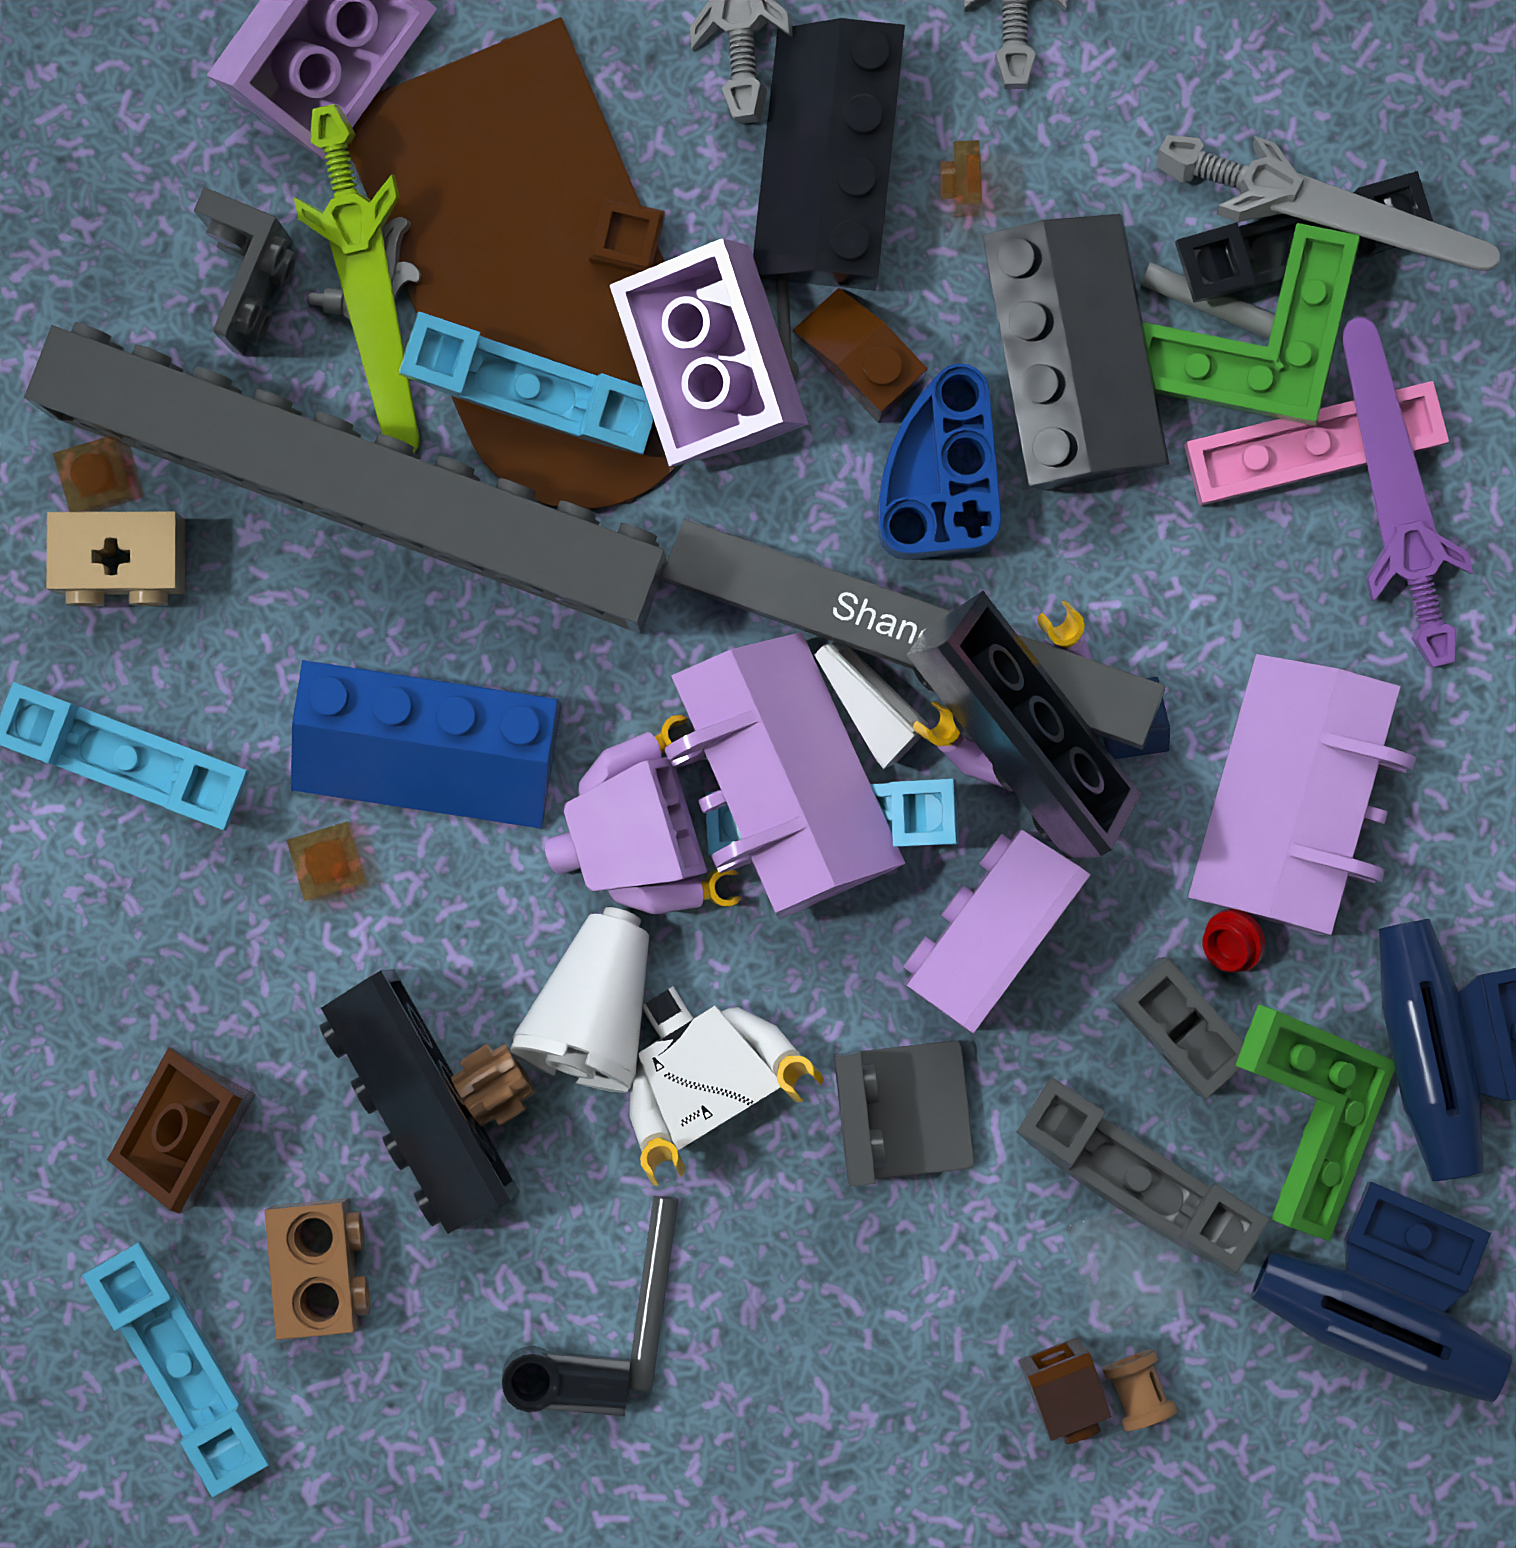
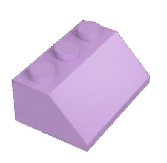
(315, 56)
(709, 353)
(993, 928)

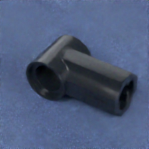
(575, 1382)

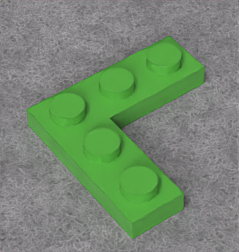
(1290, 373)
(1349, 1094)

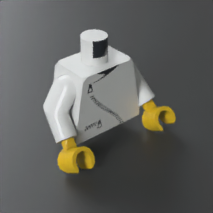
(704, 1075)

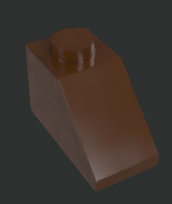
(861, 353)
(1066, 1391)

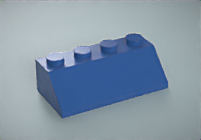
(423, 744)

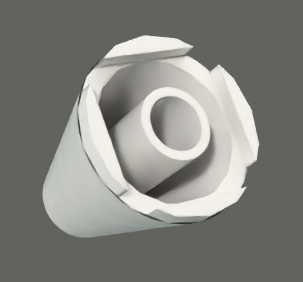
(591, 1006)

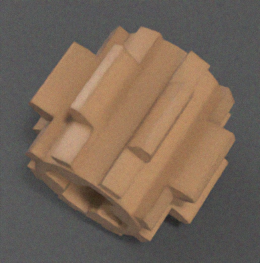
(493, 1085)

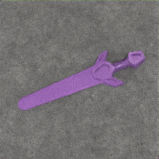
(1403, 512)

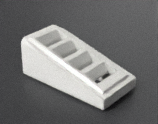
(873, 705)

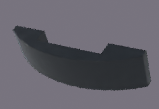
(1257, 253)

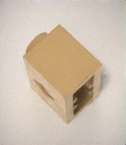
(83, 538)

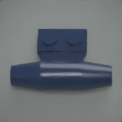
(1446, 1045)
(1392, 1297)

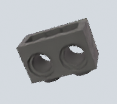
(1181, 1026)

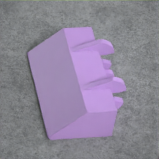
(783, 773)
(1297, 793)

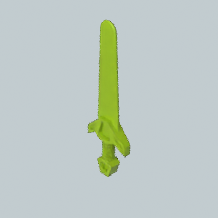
(358, 248)

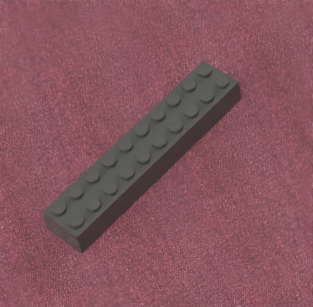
(345, 478)

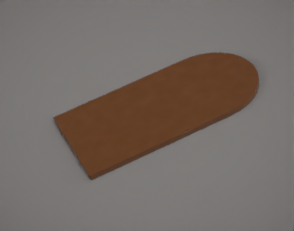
(503, 198)

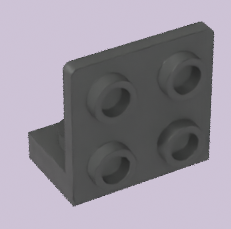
(266, 262)
(903, 1111)

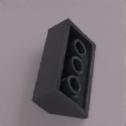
(828, 153)
(1075, 350)
(1025, 728)
(414, 1093)

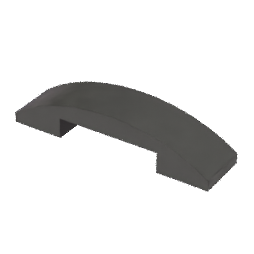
(1140, 1180)

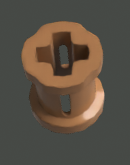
(1140, 1390)

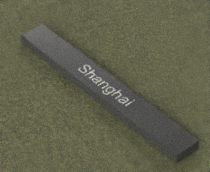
(885, 622)

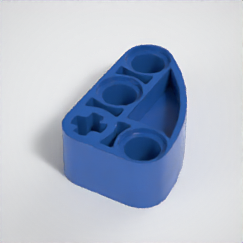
(924, 484)

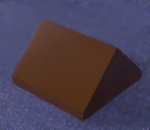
(180, 1130)

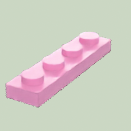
(1292, 451)

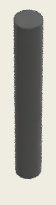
(652, 1293)

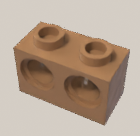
(297, 1268)

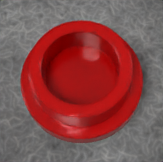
(1233, 941)

